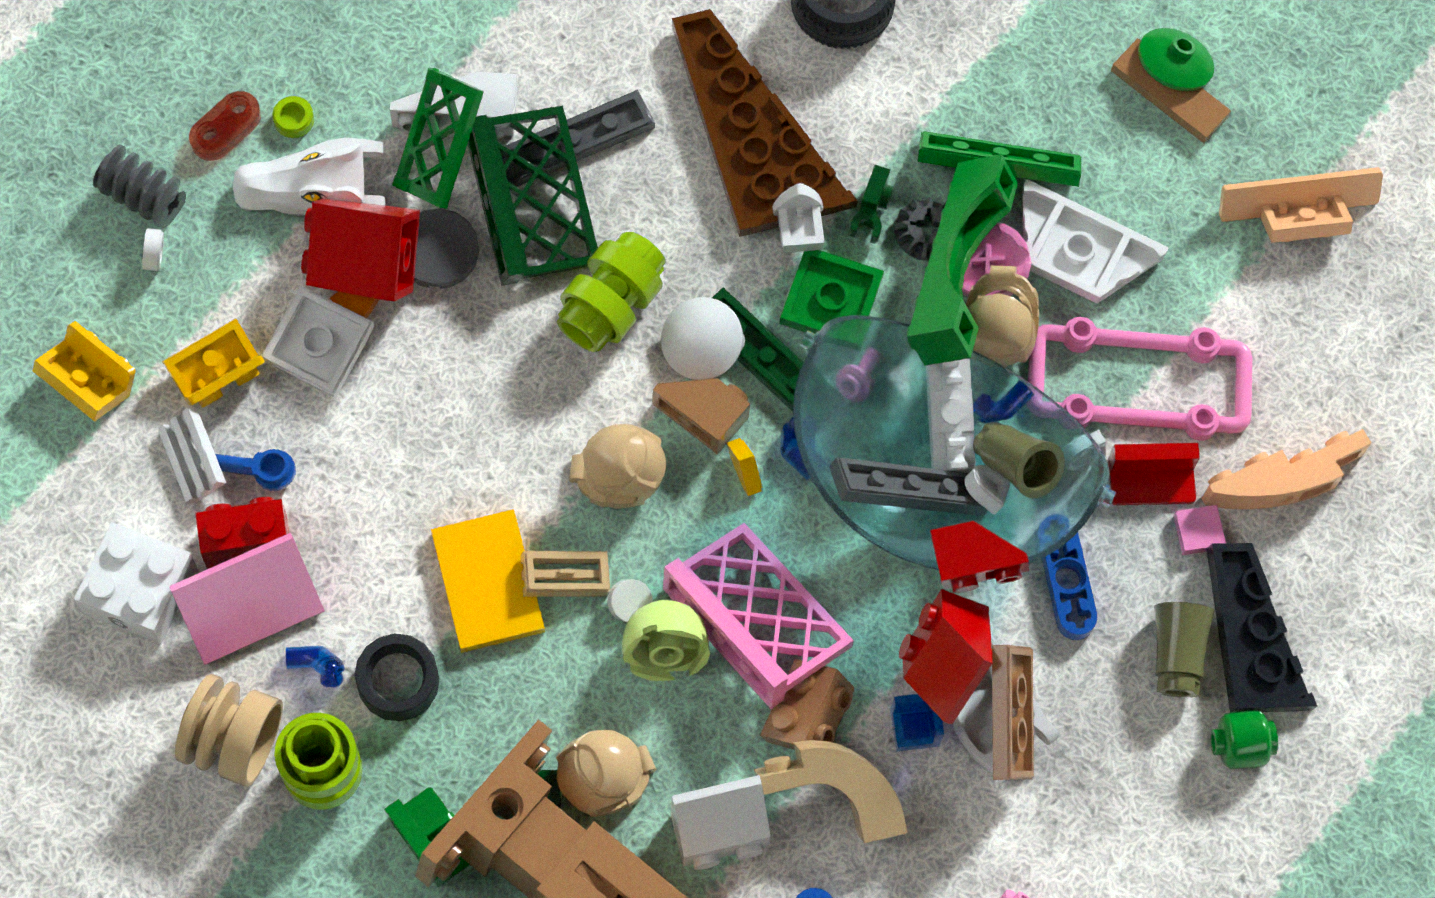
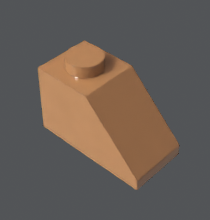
(704, 409)

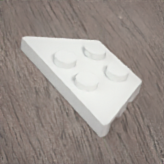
(1081, 246)

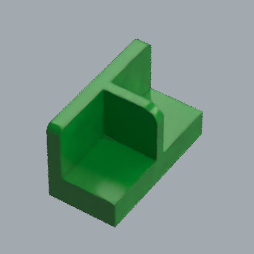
(421, 822)

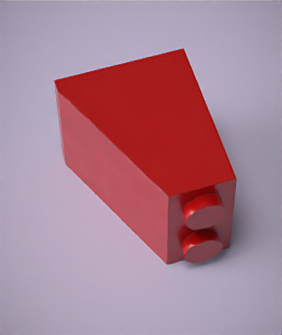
(361, 248)

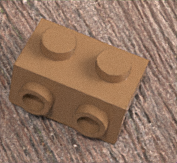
(809, 709)

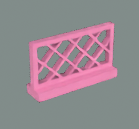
(724, 628)

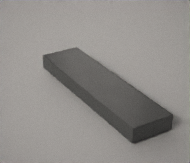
(589, 134)
(903, 486)

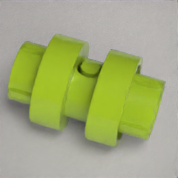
(600, 305)
(310, 738)

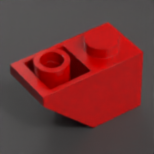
(974, 554)

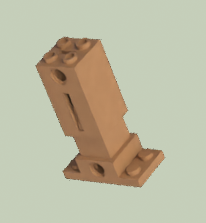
(538, 842)

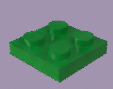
(828, 289)

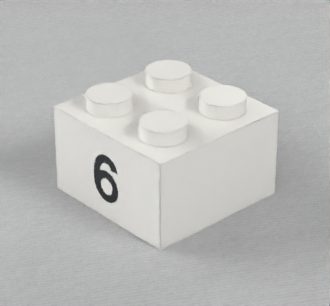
(132, 582)

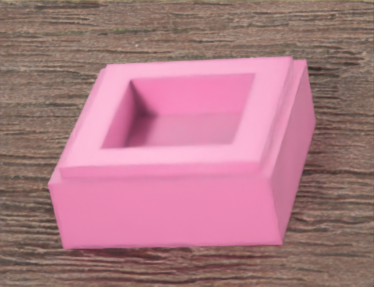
(1198, 529)

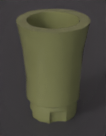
(1025, 461)
(1181, 647)

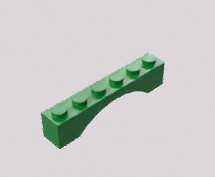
(976, 202)

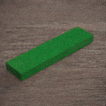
(1023, 161)

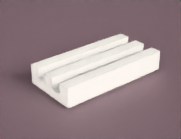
(187, 460)

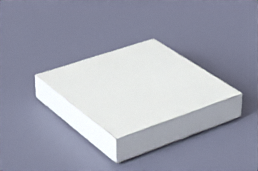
(318, 341)

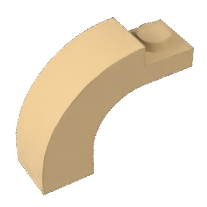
(871, 797)

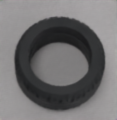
(842, 29)

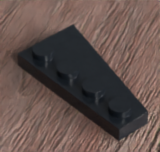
(1252, 638)

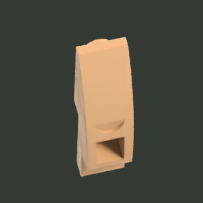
(1279, 481)

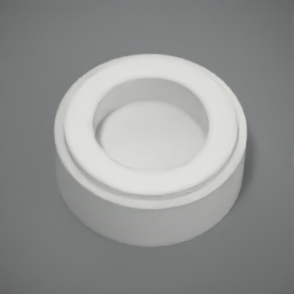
(153, 249)
(627, 597)

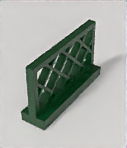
(497, 200)

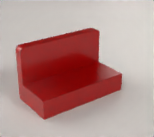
(1153, 473)

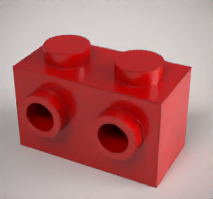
(231, 531)

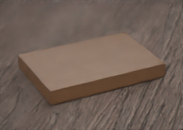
(1012, 712)

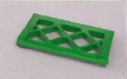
(461, 125)

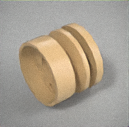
(220, 726)

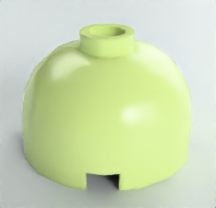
(665, 639)

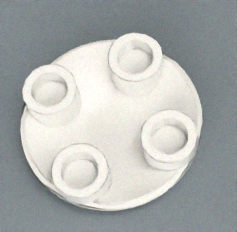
(702, 338)

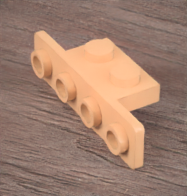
(1302, 204)

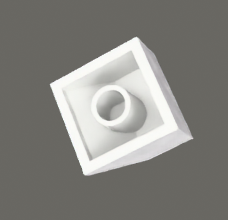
(720, 822)

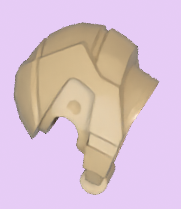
(1005, 325)
(619, 466)
(603, 772)

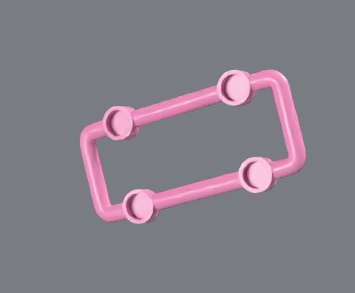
(1202, 344)

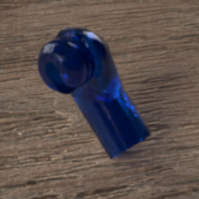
(1005, 407)
(789, 449)

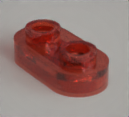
(227, 125)

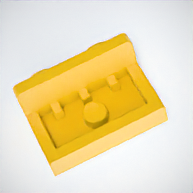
(214, 363)
(86, 372)

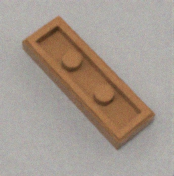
(1193, 110)

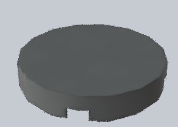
(444, 249)

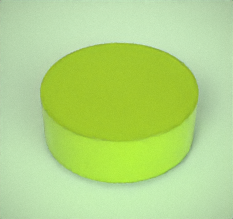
(293, 117)

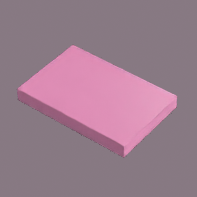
(247, 598)

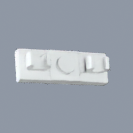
(951, 416)

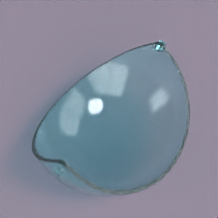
(869, 402)

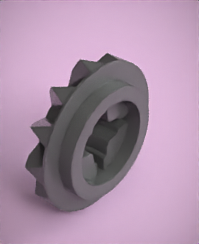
(911, 237)

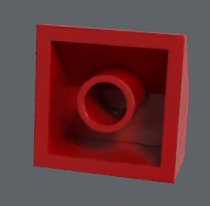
(948, 653)

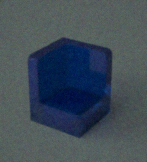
(915, 723)

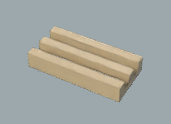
(533, 589)

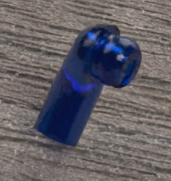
(319, 659)

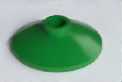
(1175, 59)

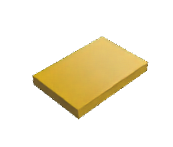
(485, 581)

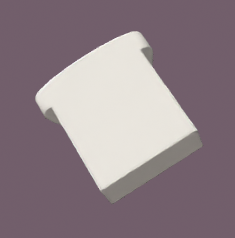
(800, 219)

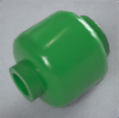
(1244, 740)

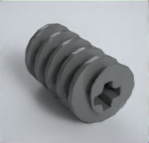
(138, 188)

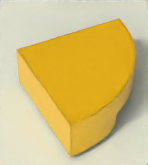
(745, 466)

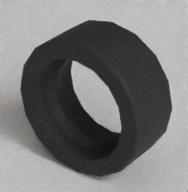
(389, 645)

